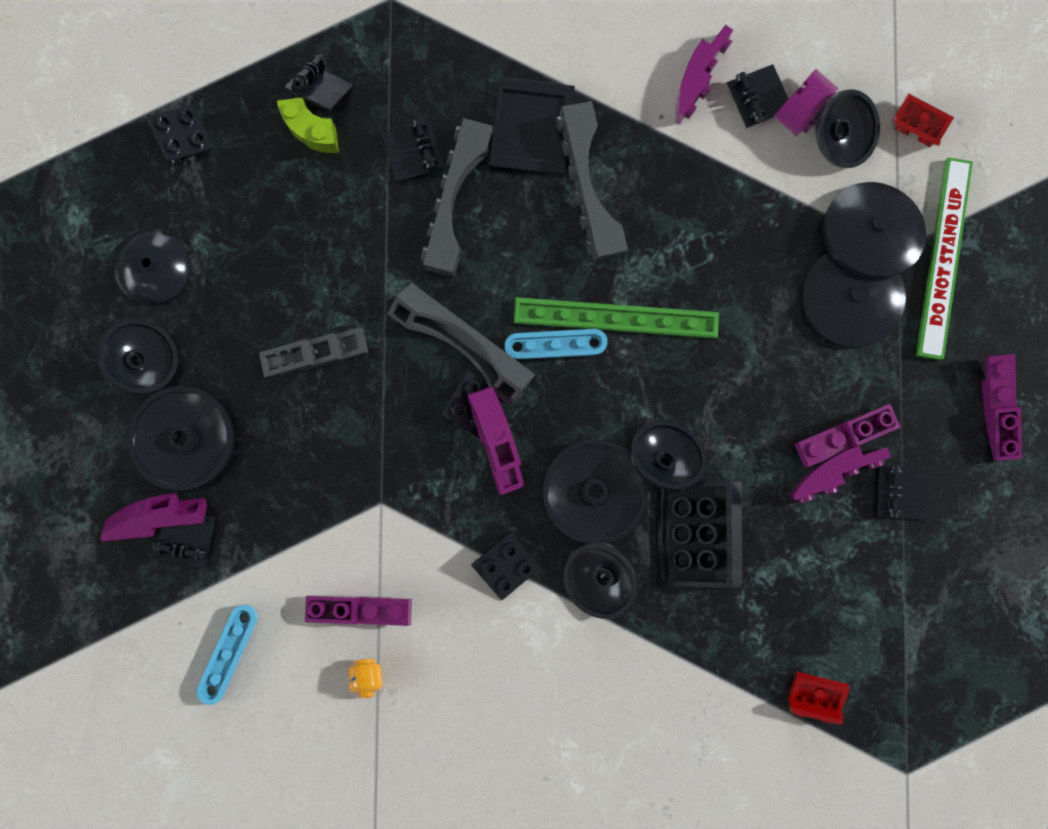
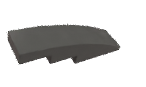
(313, 352)

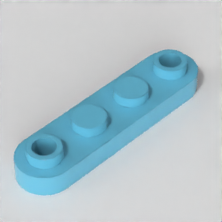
(556, 344)
(227, 654)

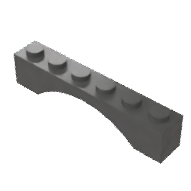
(471, 149)
(603, 232)
(424, 314)

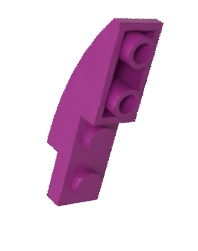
(697, 74)
(1000, 407)
(847, 435)
(497, 439)
(828, 473)
(144, 516)
(358, 610)

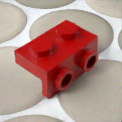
(922, 120)
(817, 698)

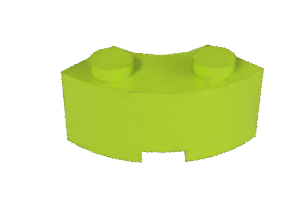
(308, 128)

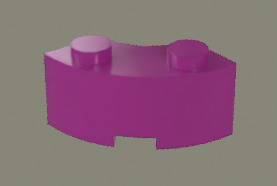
(805, 103)

